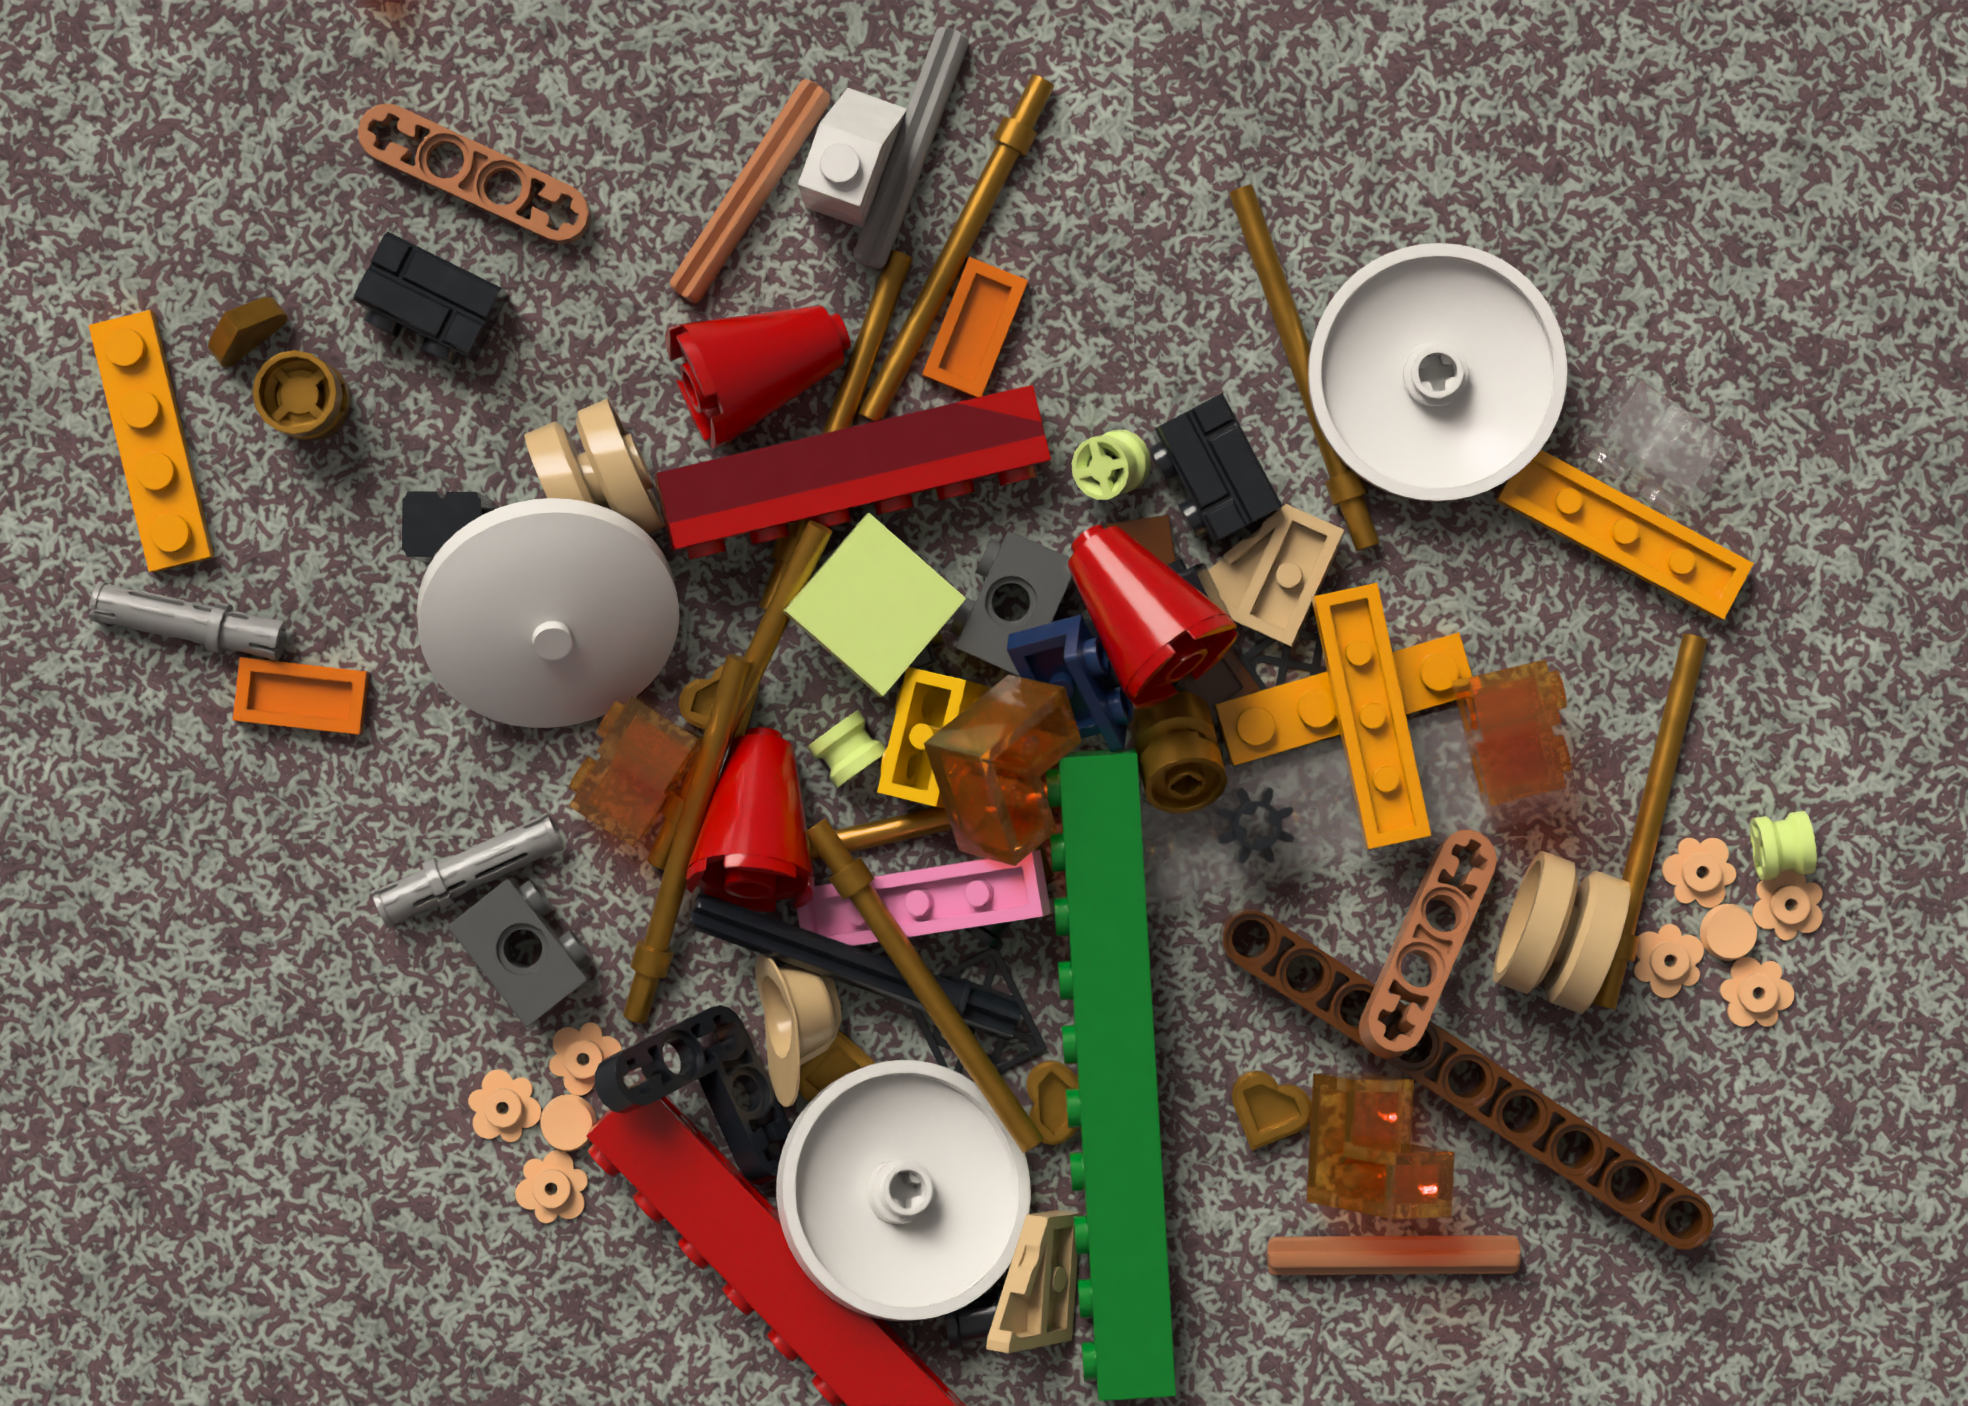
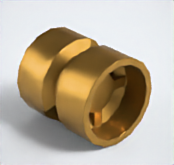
(301, 396)
(1178, 754)

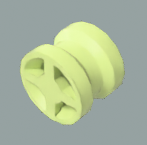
(1096, 470)
(847, 748)
(1783, 845)

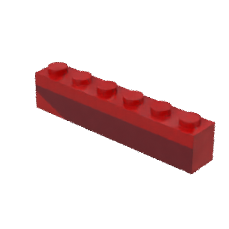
(852, 469)

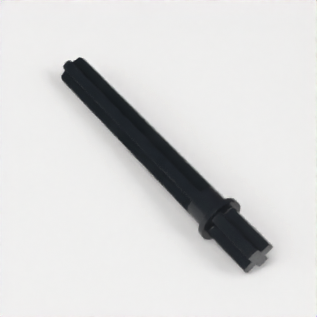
(844, 962)

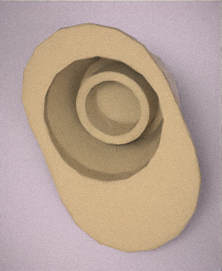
(800, 1021)

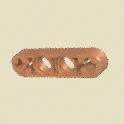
(473, 178)
(1423, 940)

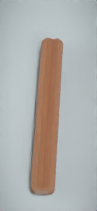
(750, 191)
(1393, 1255)

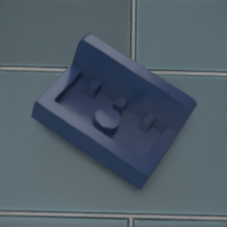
(1071, 658)

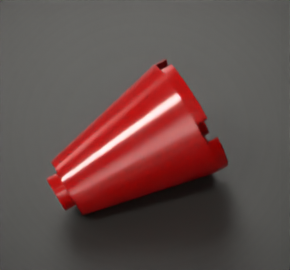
(752, 365)
(1146, 615)
(755, 828)

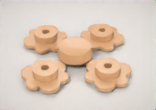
(1727, 932)
(562, 1121)

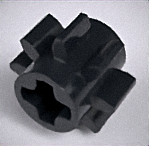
(1239, 833)

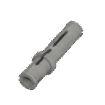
(204, 624)
(456, 875)

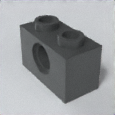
(1017, 563)
(487, 935)

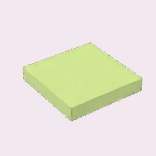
(874, 605)

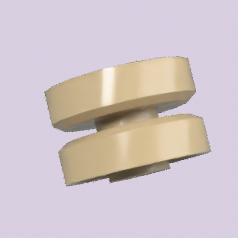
(605, 474)
(1562, 932)

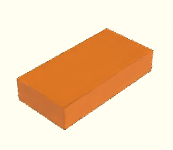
(975, 328)
(301, 696)

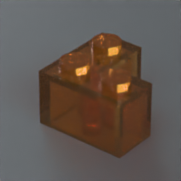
(1510, 731)
(993, 763)
(637, 770)
(1365, 1152)

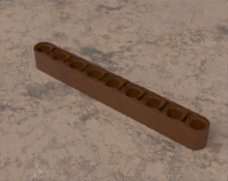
(1493, 1090)

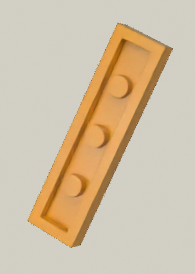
(151, 441)
(1626, 533)
(1305, 708)
(1371, 716)

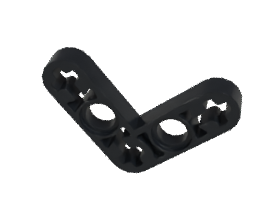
(716, 1070)

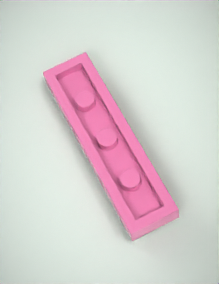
(936, 899)

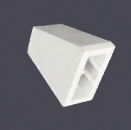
(850, 156)

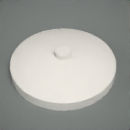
(1437, 372)
(547, 612)
(902, 1191)

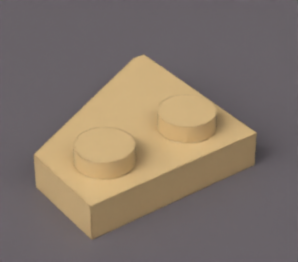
(1276, 572)
(1039, 1286)

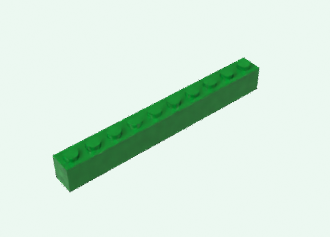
(1115, 1074)

